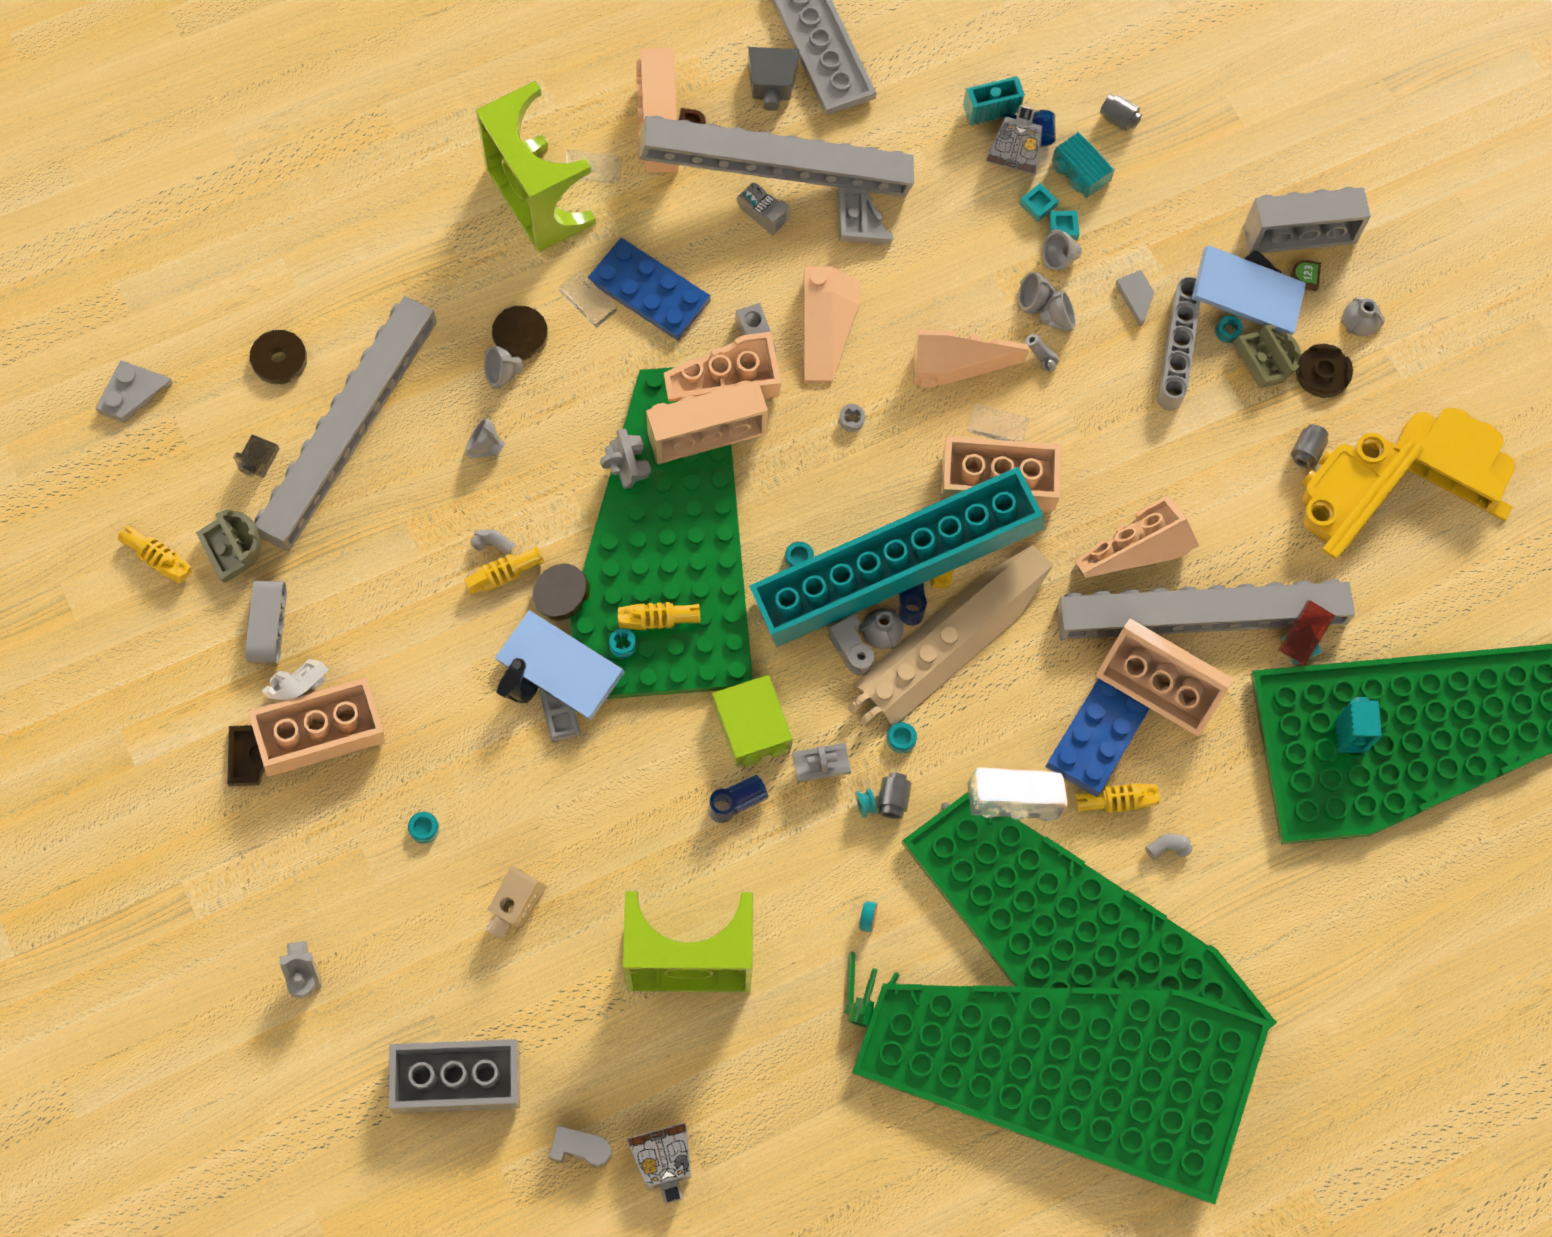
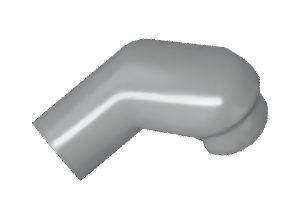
(1043, 353)
(491, 537)
(1168, 841)

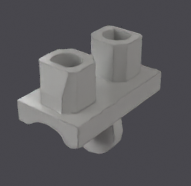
(621, 459)
(821, 762)
(300, 970)

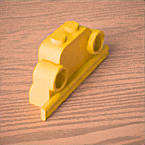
(1461, 457)
(1352, 488)

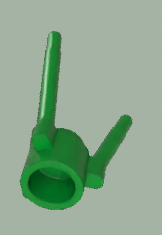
(862, 1009)

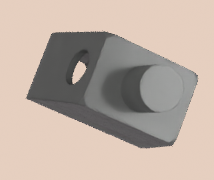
(772, 74)

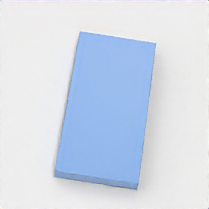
(1248, 290)
(561, 665)

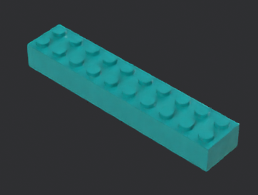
(898, 556)

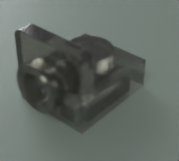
(256, 456)

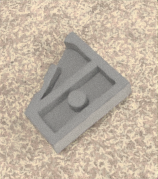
(859, 218)
(130, 390)

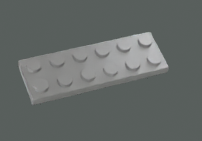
(826, 53)

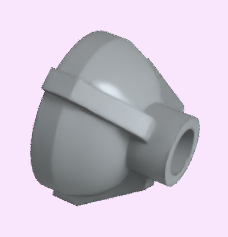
(1060, 250)
(1034, 292)
(1059, 312)
(1359, 320)
(500, 366)
(484, 440)
(882, 635)

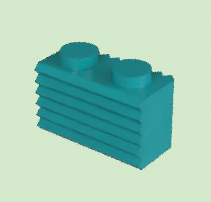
(993, 100)
(1082, 165)
(1358, 726)

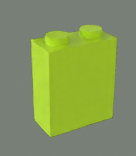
(752, 721)

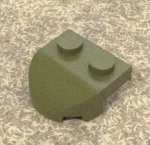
(1268, 355)
(231, 543)

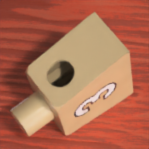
(523, 891)

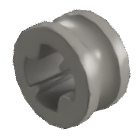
(852, 409)

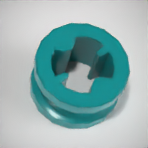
(1235, 323)
(619, 634)
(866, 802)

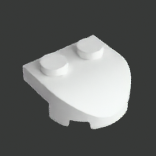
(290, 685)

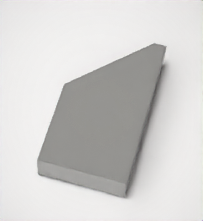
(1136, 293)
(560, 718)

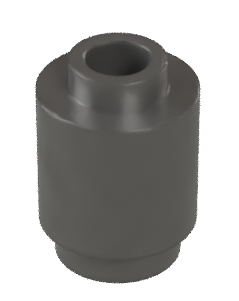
(1121, 112)
(1310, 446)
(894, 795)

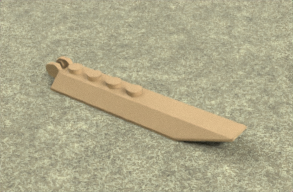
(951, 638)

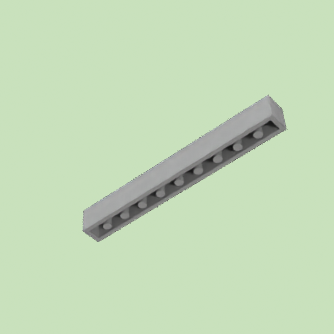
(775, 156)
(345, 423)
(1200, 610)

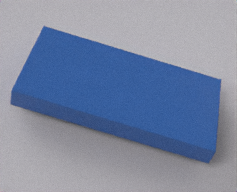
(649, 288)
(1097, 737)

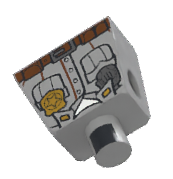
(1018, 142)
(663, 1159)

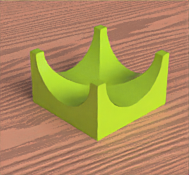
(525, 180)
(668, 965)

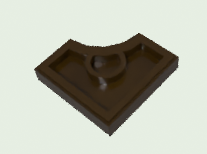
(244, 757)

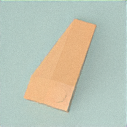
(828, 314)
(944, 358)
(746, 359)
(1155, 537)

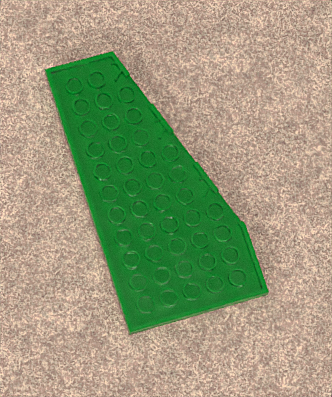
(672, 544)
(1443, 732)
(1059, 920)
(1093, 1071)

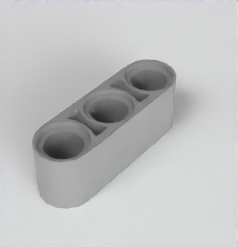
(266, 622)

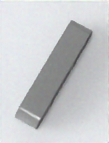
(1175, 354)

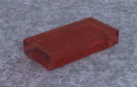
(1306, 632)

